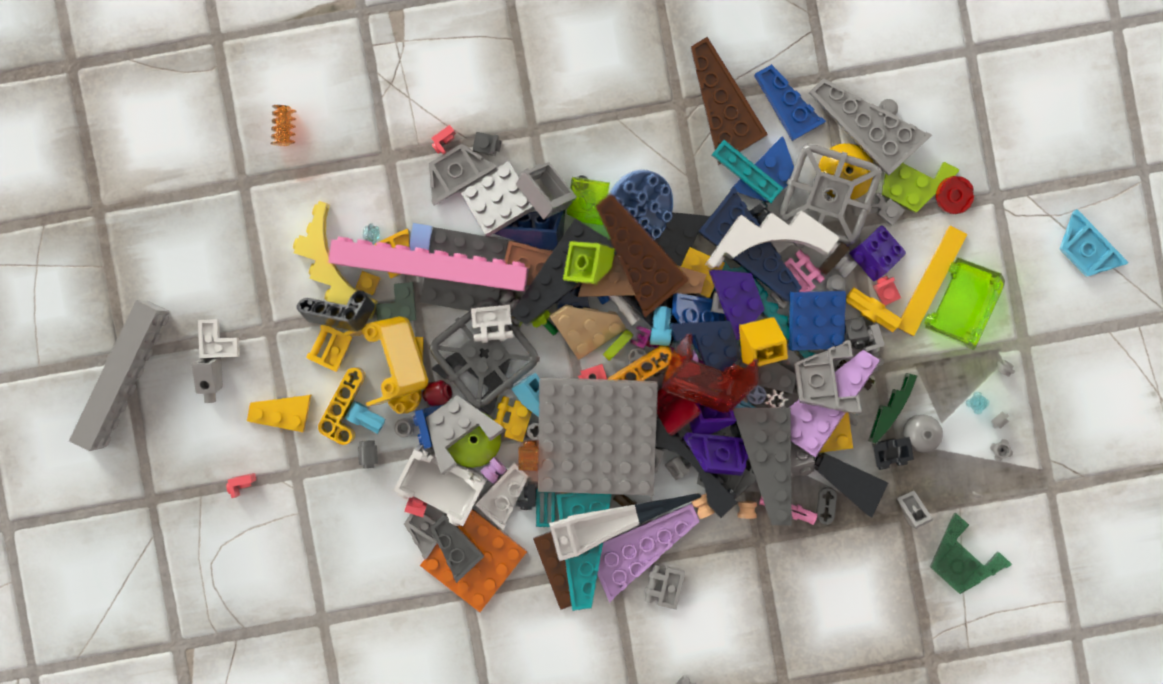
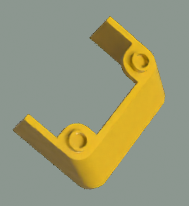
(402, 357)

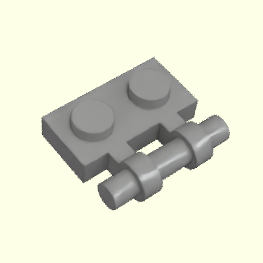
(670, 588)

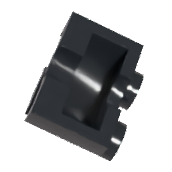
(892, 451)

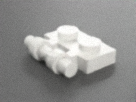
(490, 317)

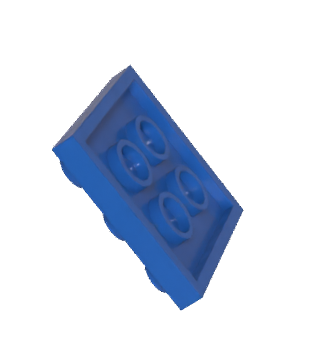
(816, 319)

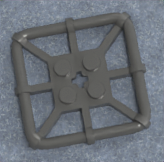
(483, 366)

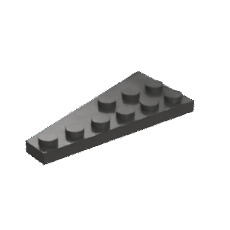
(768, 446)

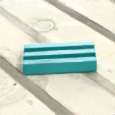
(545, 524)

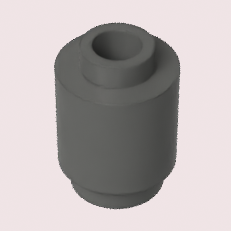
(367, 454)

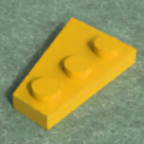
(282, 413)

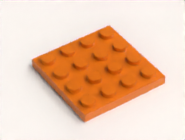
(489, 573)

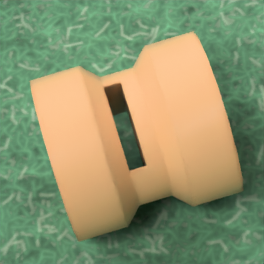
(704, 509)

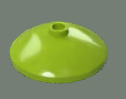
(477, 453)

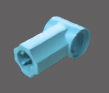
(661, 330)
(360, 415)

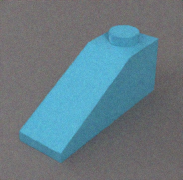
(528, 392)

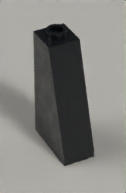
(855, 484)

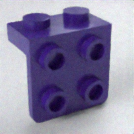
(878, 253)

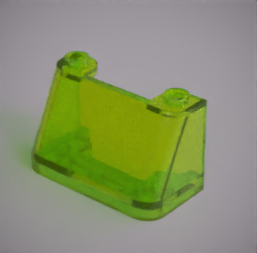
(966, 303)

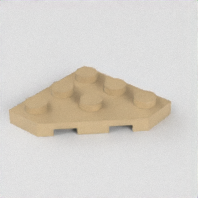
(586, 327)

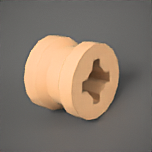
(747, 509)

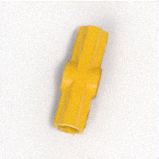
(873, 310)

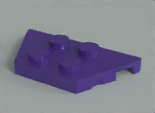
(737, 297)
(718, 453)

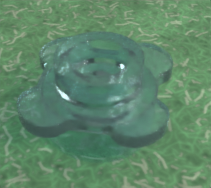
(371, 233)
(983, 402)

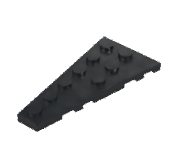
(549, 284)

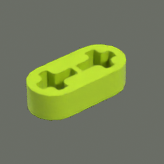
(618, 344)

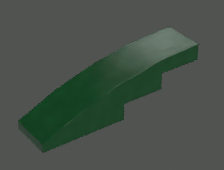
(887, 415)

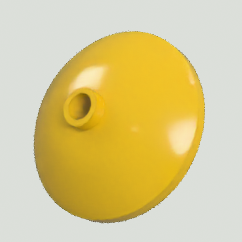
(829, 166)

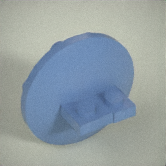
(647, 199)

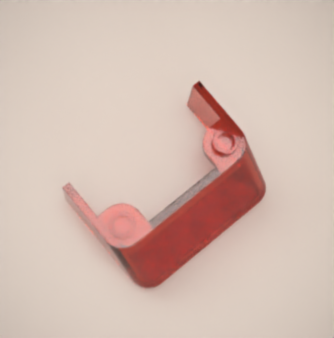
(706, 384)

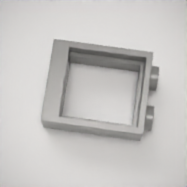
(554, 183)

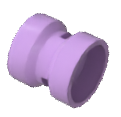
(493, 470)

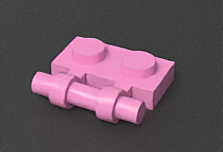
(803, 280)

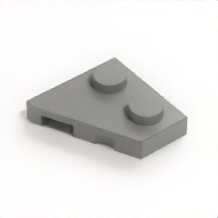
(421, 532)

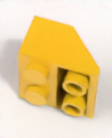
(762, 341)

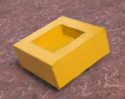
(368, 283)

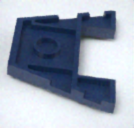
(714, 341)

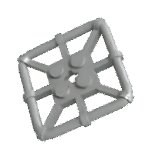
(841, 188)

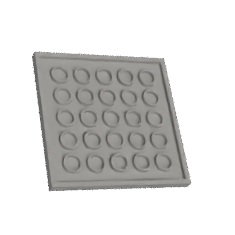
(597, 436)

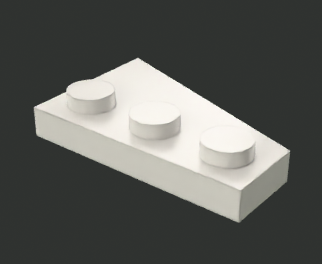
(502, 495)

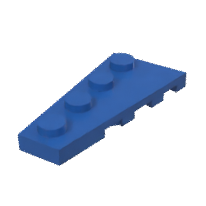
(790, 108)

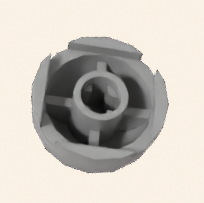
(924, 433)

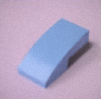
(420, 236)

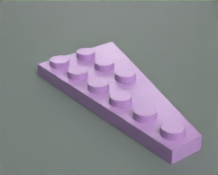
(813, 424)
(635, 550)

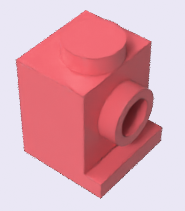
(598, 370)

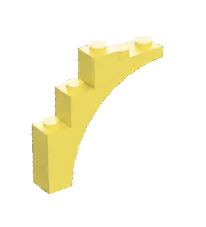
(316, 248)

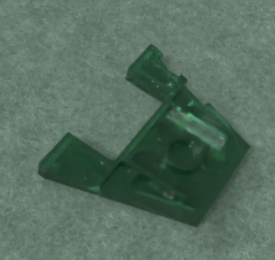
(958, 565)

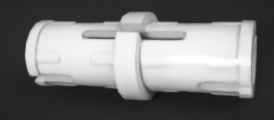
(625, 309)

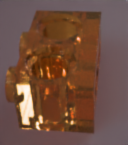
(528, 456)

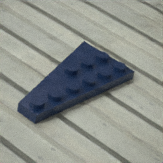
(759, 259)

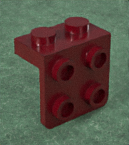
(675, 411)

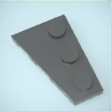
(457, 548)

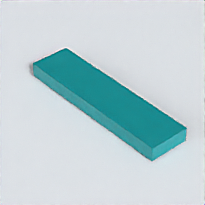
(747, 171)

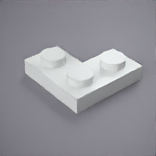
(211, 344)

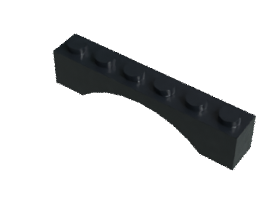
(717, 496)

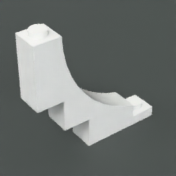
(801, 230)

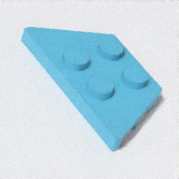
(1088, 247)

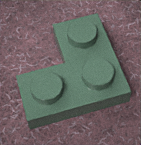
(403, 305)

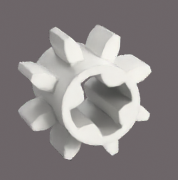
(771, 397)

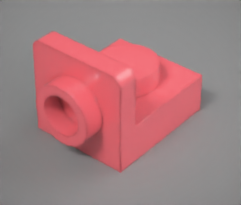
(444, 136)
(886, 290)
(243, 482)
(415, 506)

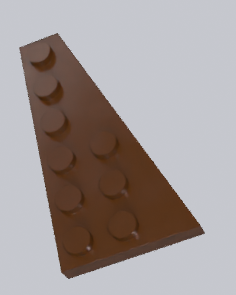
(725, 105)
(645, 263)

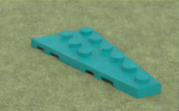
(582, 569)

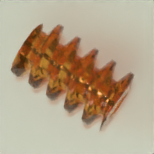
(283, 125)

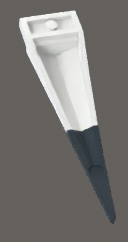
(587, 530)

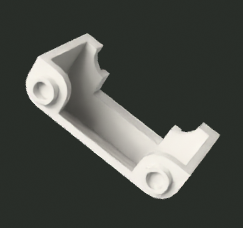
(451, 493)

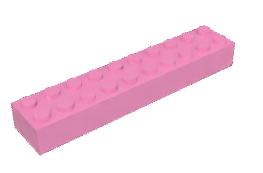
(428, 265)

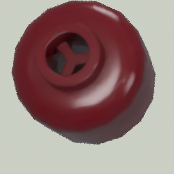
(437, 393)

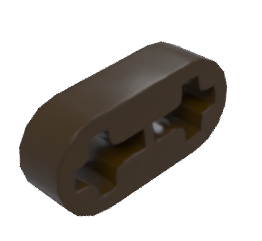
(834, 258)

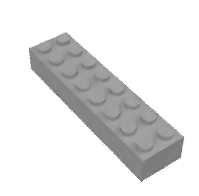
(119, 376)

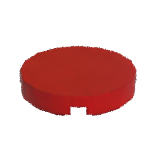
(955, 195)

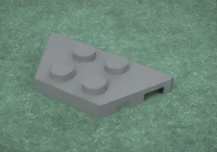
(455, 171)

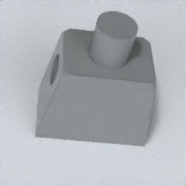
(208, 377)

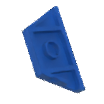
(776, 164)

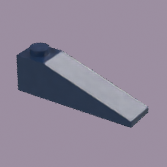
(535, 230)

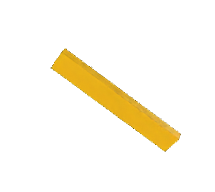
(931, 280)

